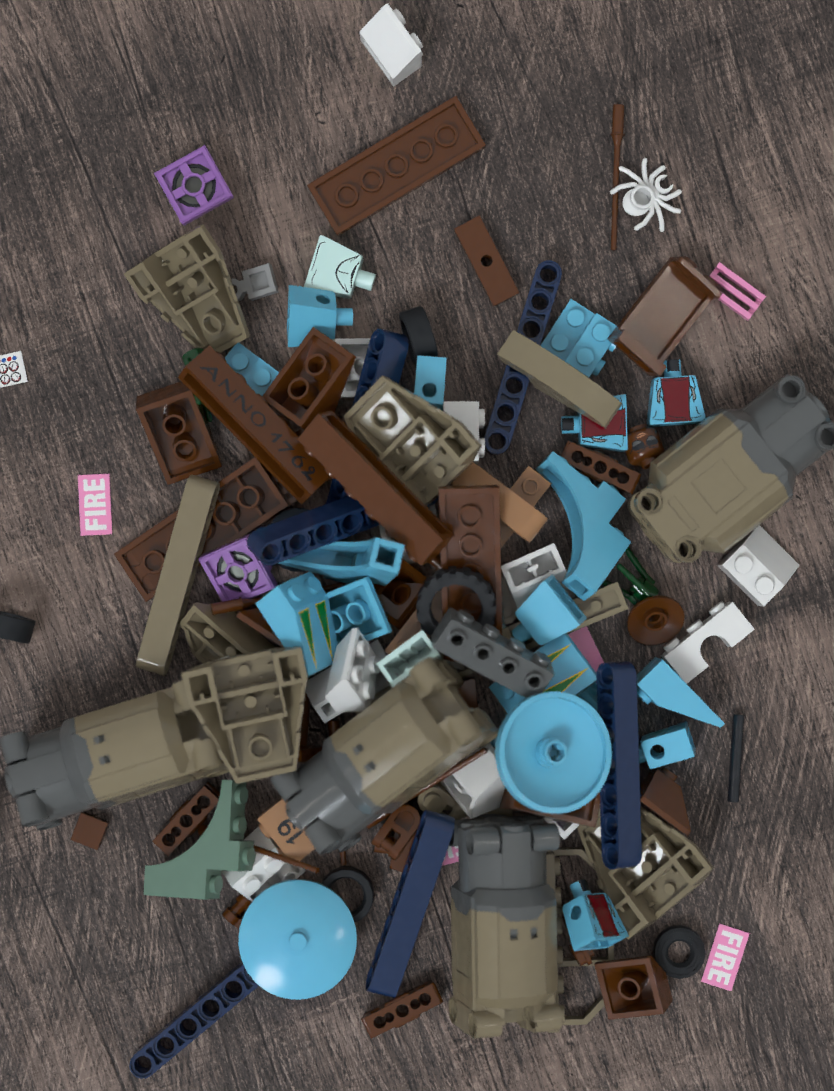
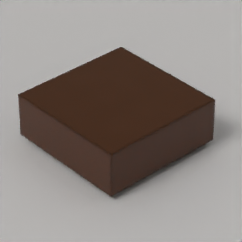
(89, 830)

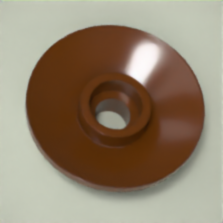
(659, 628)

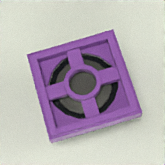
(194, 186)
(237, 571)

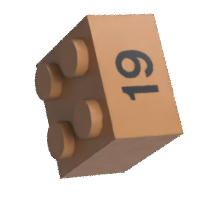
(287, 836)

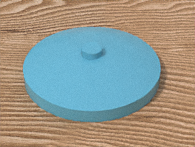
(553, 752)
(297, 939)

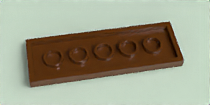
(396, 166)
(474, 519)

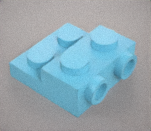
(580, 338)
(255, 371)

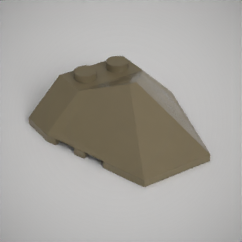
(192, 290)
(412, 437)
(251, 709)
(665, 876)

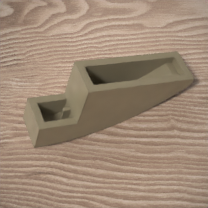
(559, 379)

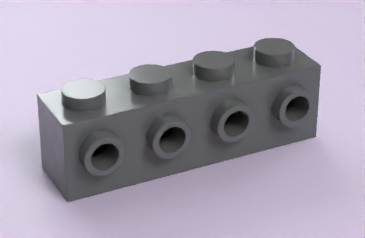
(492, 654)

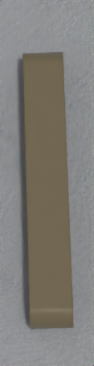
(177, 574)

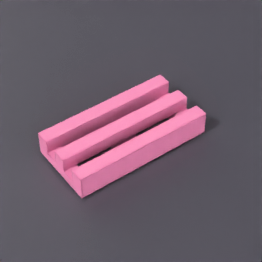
(743, 285)

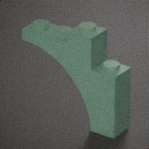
(221, 847)

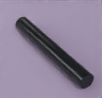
(735, 758)

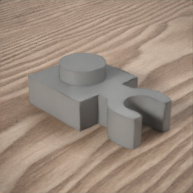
(257, 283)

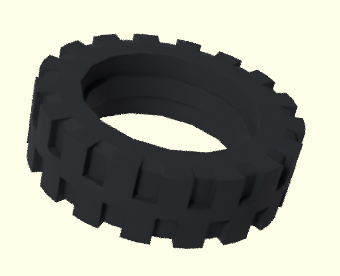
(457, 577)

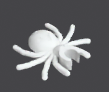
(646, 195)

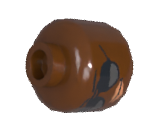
(643, 445)

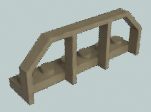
(553, 870)

